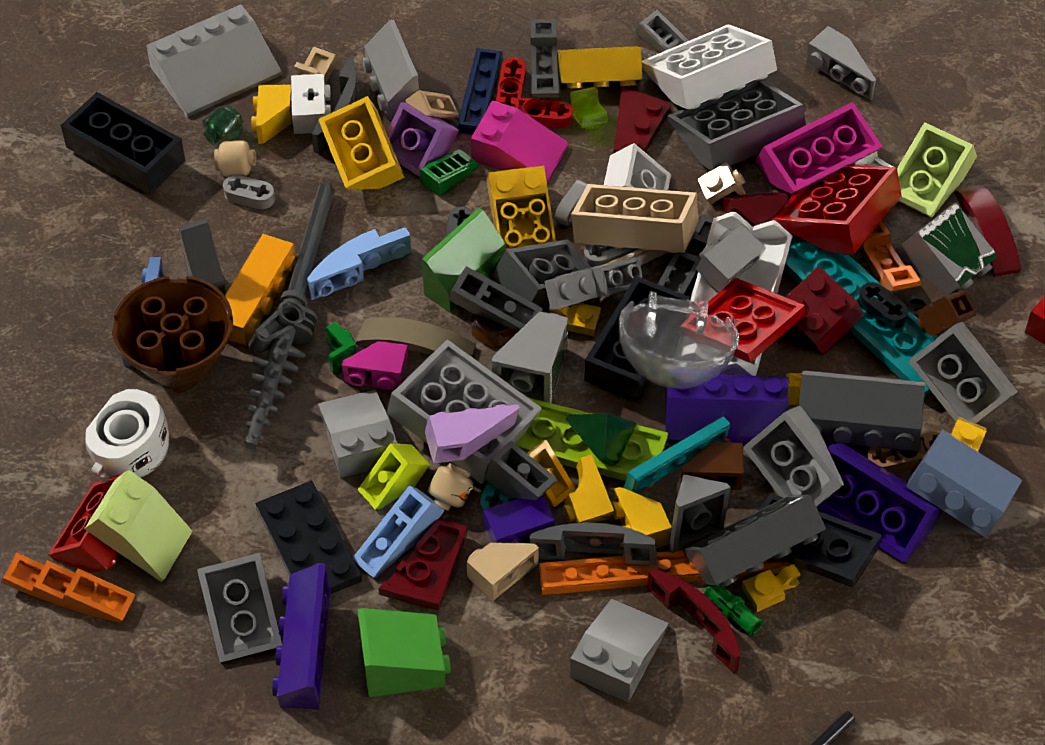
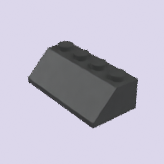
(864, 409)
(756, 539)

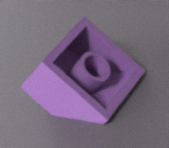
(419, 137)

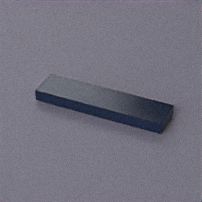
(479, 89)

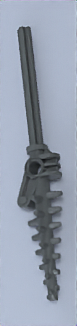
(288, 324)

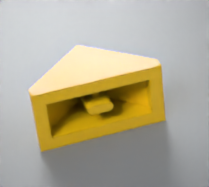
(546, 457)

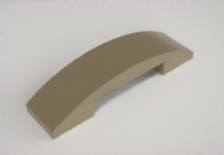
(415, 334)

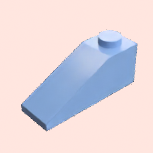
(398, 531)

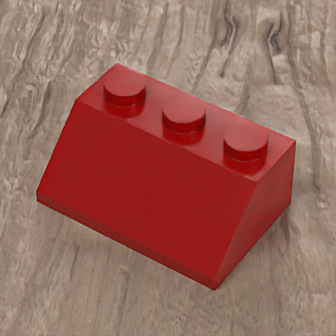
(79, 546)

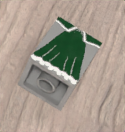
(948, 251)
(535, 356)

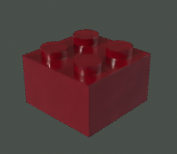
(828, 310)

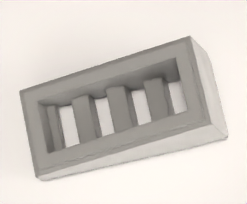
(663, 26)

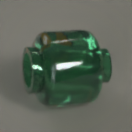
(222, 125)

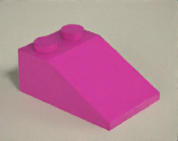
(515, 141)

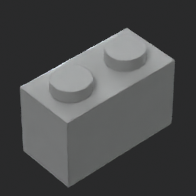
(730, 257)

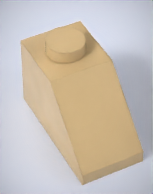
(501, 566)

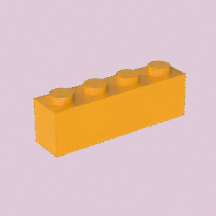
(257, 285)

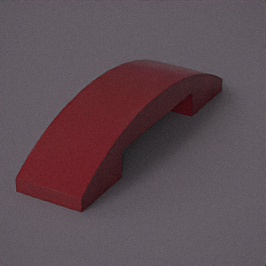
(992, 225)
(671, 589)

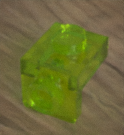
(587, 108)

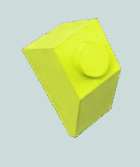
(392, 474)

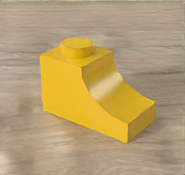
(590, 500)

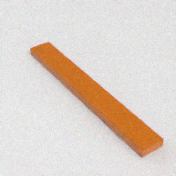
(614, 573)

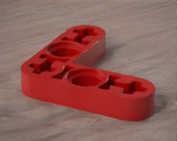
(525, 104)

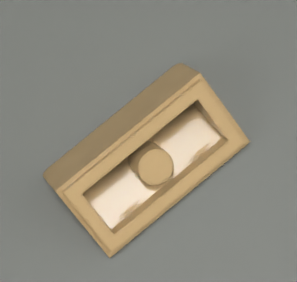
(433, 104)

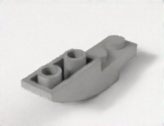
(592, 282)

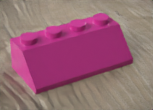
(818, 150)

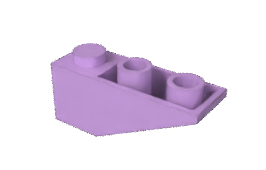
(462, 433)

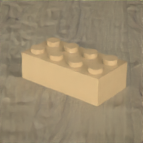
(635, 218)

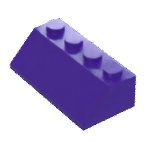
(744, 401)
(879, 503)
(303, 639)

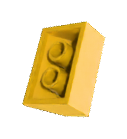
(600, 66)
(361, 146)

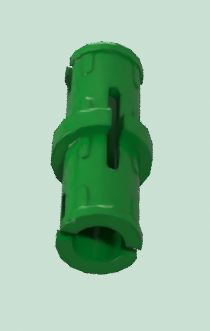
(734, 608)

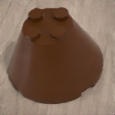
(173, 330)

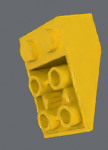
(521, 206)

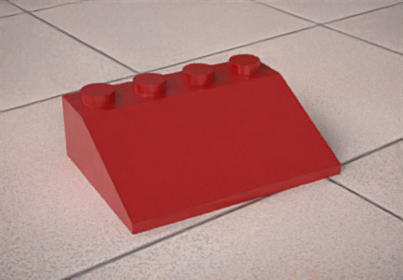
(842, 207)

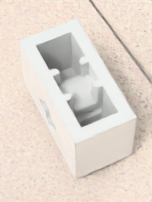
(309, 101)

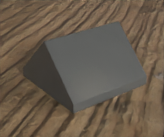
(698, 511)

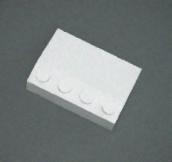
(711, 65)

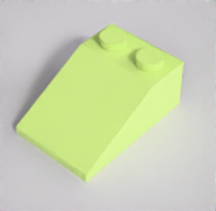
(933, 169)
(140, 525)

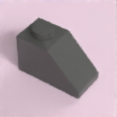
(518, 474)

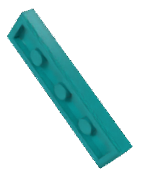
(675, 456)

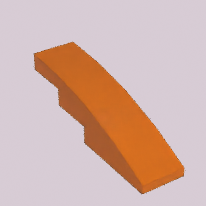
(68, 589)

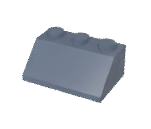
(964, 483)

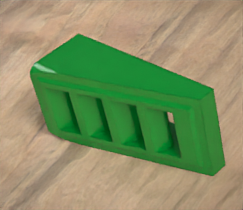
(440, 185)

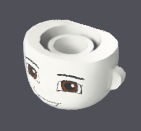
(128, 435)

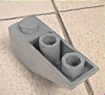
(839, 59)

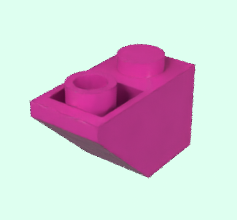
(377, 366)

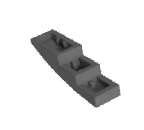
(681, 270)

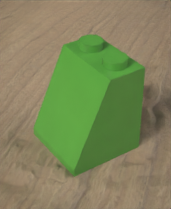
(402, 651)

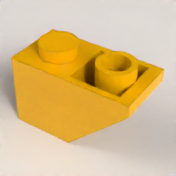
(273, 111)
(642, 515)

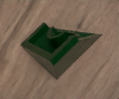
(603, 434)

